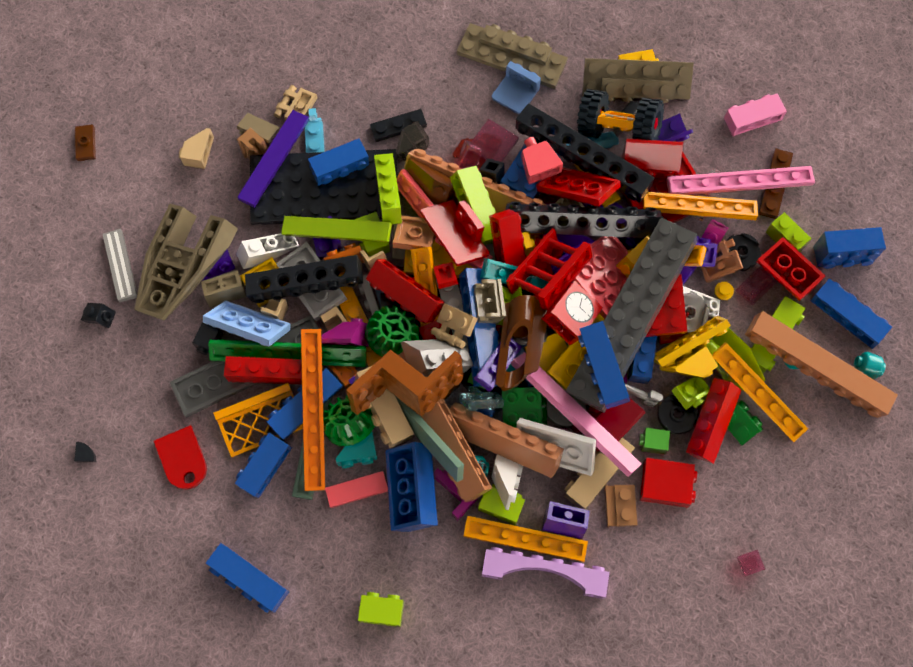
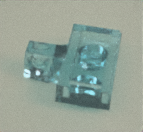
(480, 400)

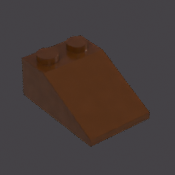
(433, 183)

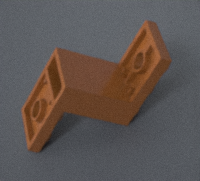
(405, 383)

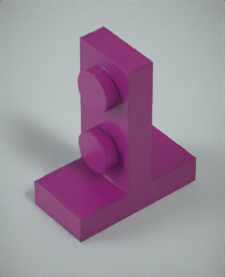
(443, 478)

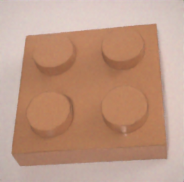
(413, 234)

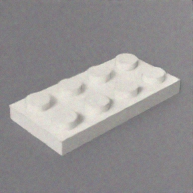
(578, 449)

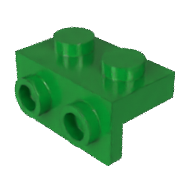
(743, 424)

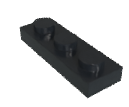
(393, 126)

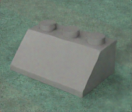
(429, 354)

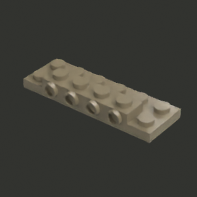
(500, 47)
(638, 78)

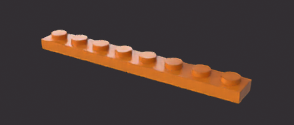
(312, 410)

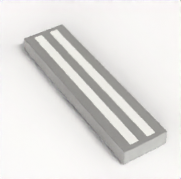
(120, 265)

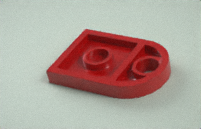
(182, 455)

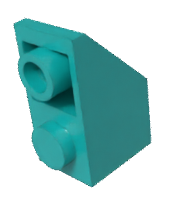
(361, 452)

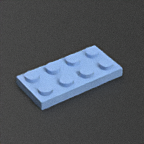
(246, 323)

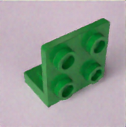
(525, 404)

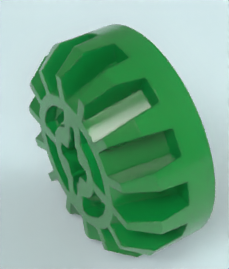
(380, 334)
(344, 426)

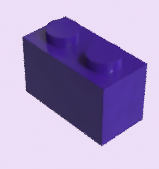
(566, 520)

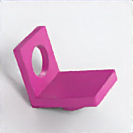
(715, 231)

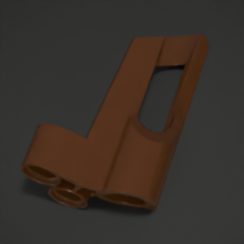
(521, 321)

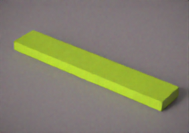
(336, 229)

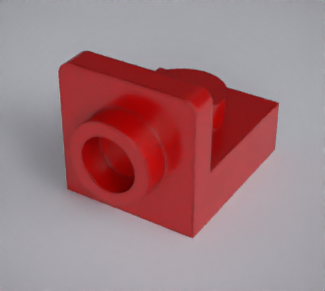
(445, 275)

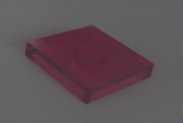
(494, 141)

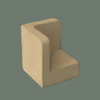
(369, 261)
(275, 309)
(332, 318)

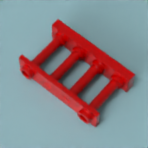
(558, 281)

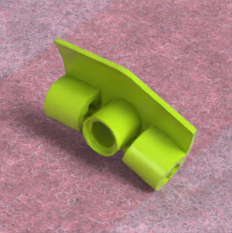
(740, 348)

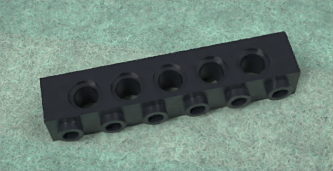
(295, 274)

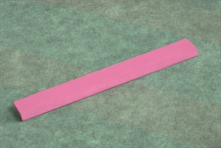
(740, 181)
(580, 418)

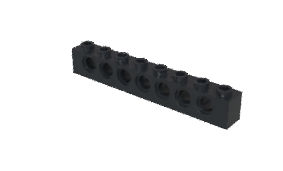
(580, 144)
(591, 226)

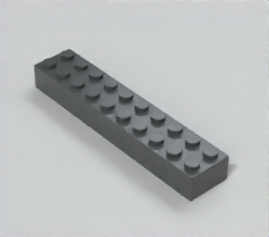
(638, 303)

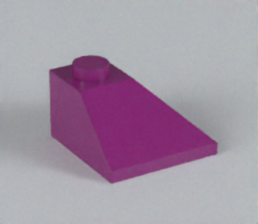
(347, 334)

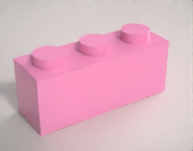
(755, 114)

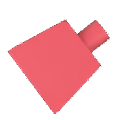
(540, 161)

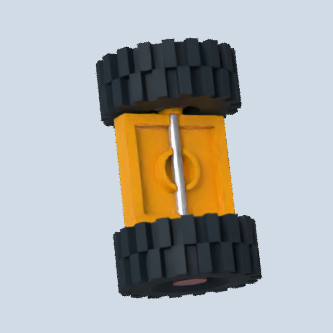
(595, 116)

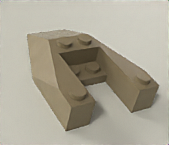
(175, 270)

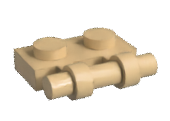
(301, 102)
(457, 320)

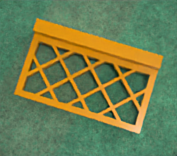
(248, 406)

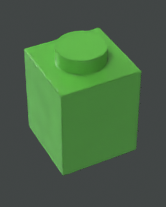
(654, 441)

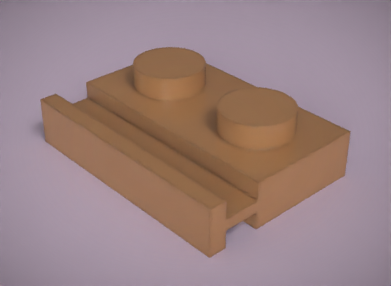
(620, 505)

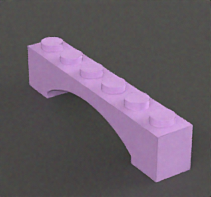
(591, 581)

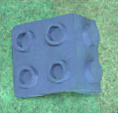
(517, 88)

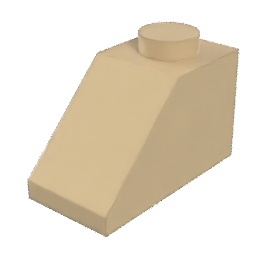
(197, 149)

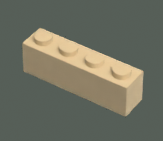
(389, 418)
(587, 487)

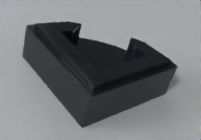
(84, 453)

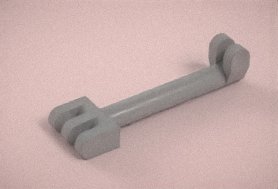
(649, 399)

